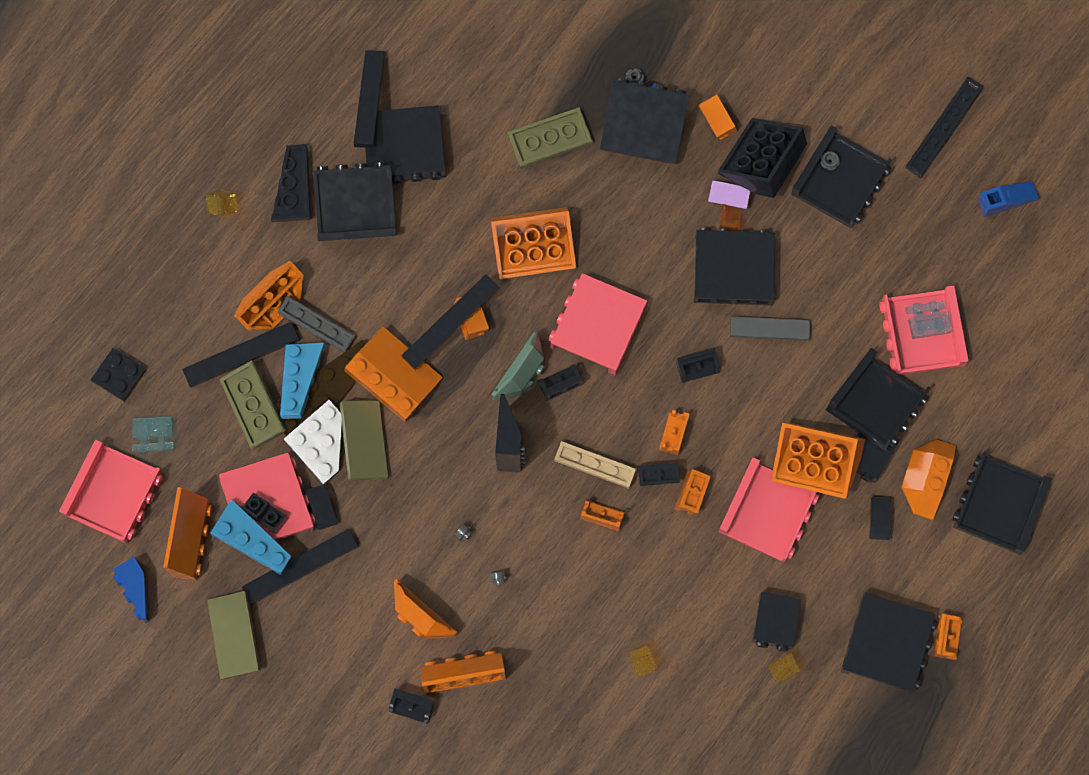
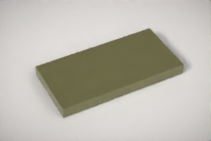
(549, 137)
(252, 404)
(363, 440)
(233, 635)

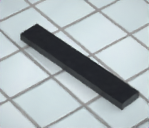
(369, 99)
(944, 127)
(450, 322)
(240, 354)
(300, 566)

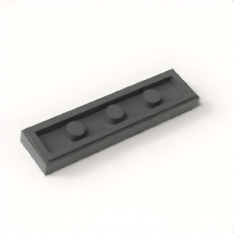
(316, 324)
(769, 328)

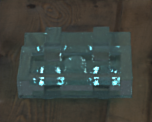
(929, 325)
(149, 429)

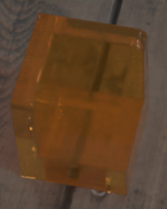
(729, 219)

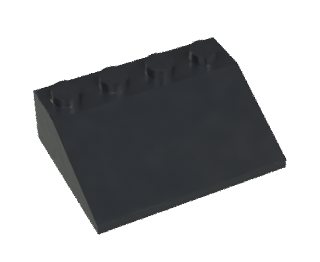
(764, 156)
(509, 449)

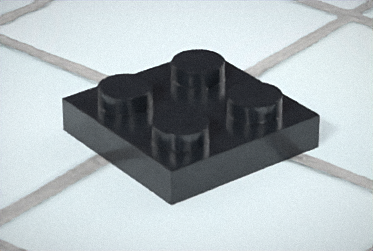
(118, 374)

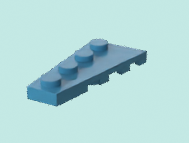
(298, 376)
(245, 535)

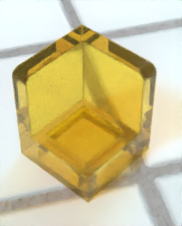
(221, 202)
(642, 661)
(784, 668)

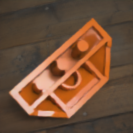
(261, 304)
(927, 477)
(419, 615)

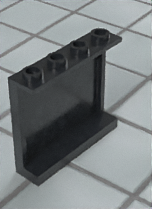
(644, 121)
(409, 143)
(846, 189)
(354, 202)
(734, 267)
(877, 402)
(1001, 504)
(889, 642)

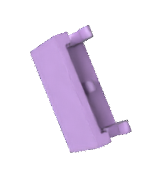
(729, 194)

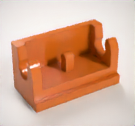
(718, 117)
(475, 325)
(674, 432)
(692, 492)
(602, 515)
(947, 636)

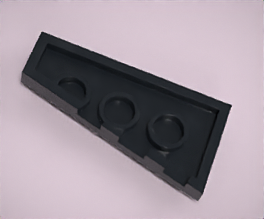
(293, 187)

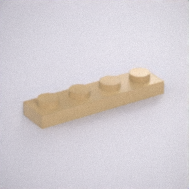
(595, 464)

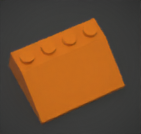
(533, 243)
(389, 377)
(817, 459)
(187, 535)
(462, 673)

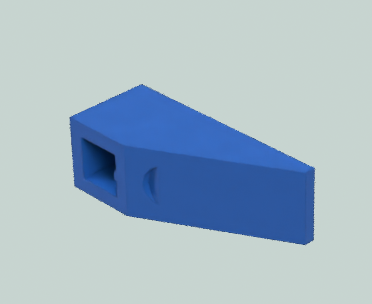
(1006, 197)
(135, 583)

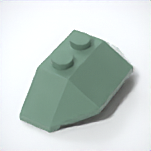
(522, 371)

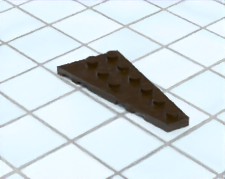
(329, 384)

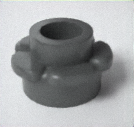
(636, 72)
(830, 156)
(463, 532)
(498, 577)

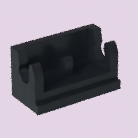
(698, 365)
(560, 382)
(658, 474)
(411, 706)

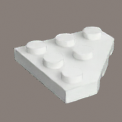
(319, 441)

